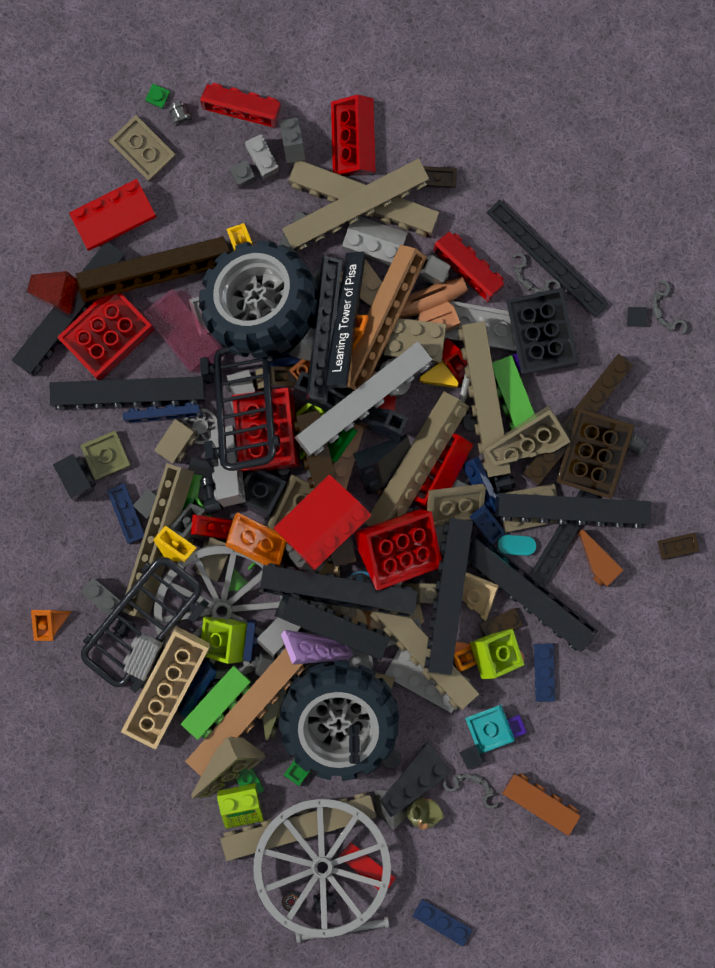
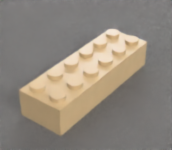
(165, 687)

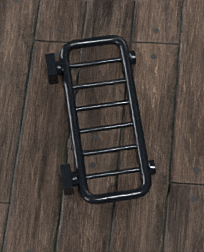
(214, 453)
(190, 605)

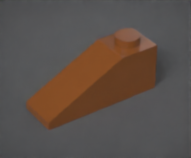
(600, 563)

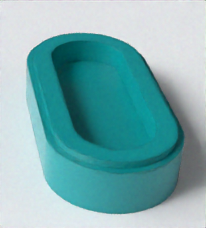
(516, 545)

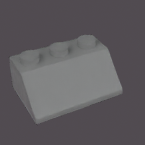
(375, 239)

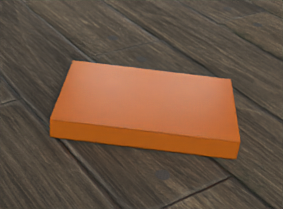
(255, 540)

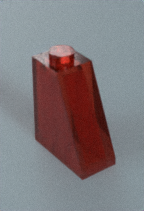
(54, 289)

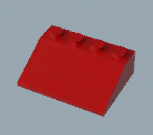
(106, 334)
(284, 414)
(322, 522)
(399, 548)

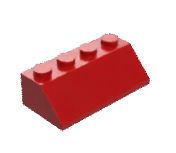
(240, 105)
(353, 136)
(112, 214)
(467, 265)
(446, 468)

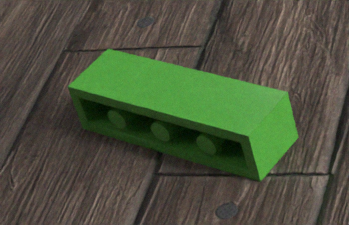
(512, 392)
(216, 702)

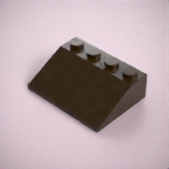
(595, 453)

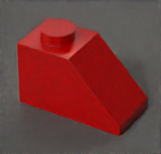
(454, 361)

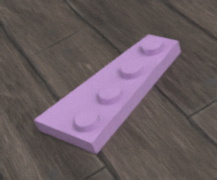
(313, 648)

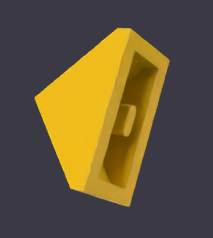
(238, 235)
(439, 376)
(173, 545)

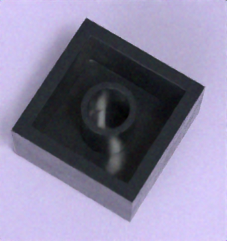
(74, 478)
(262, 492)

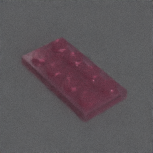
(181, 330)

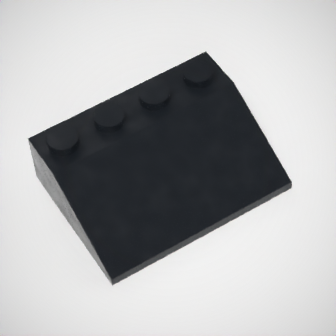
(542, 331)

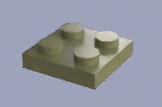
(105, 455)

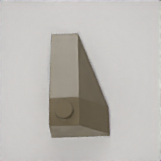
(532, 437)
(225, 765)

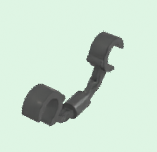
(526, 284)
(658, 314)
(476, 779)

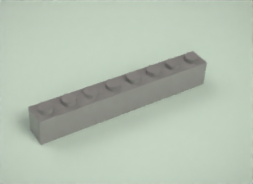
(363, 398)

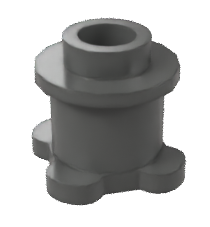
(179, 112)
(638, 444)

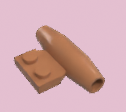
(434, 304)

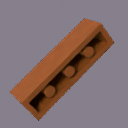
(541, 804)

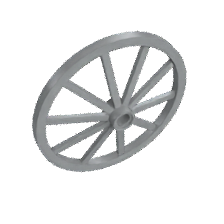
(197, 554)
(287, 920)

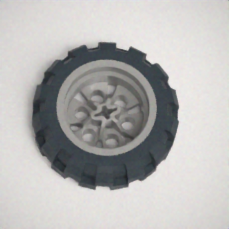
(259, 329)
(307, 739)

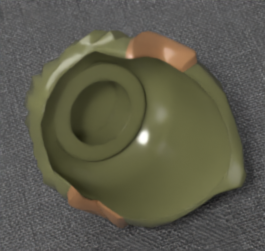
(424, 813)

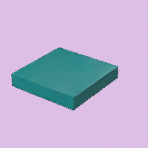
(490, 728)

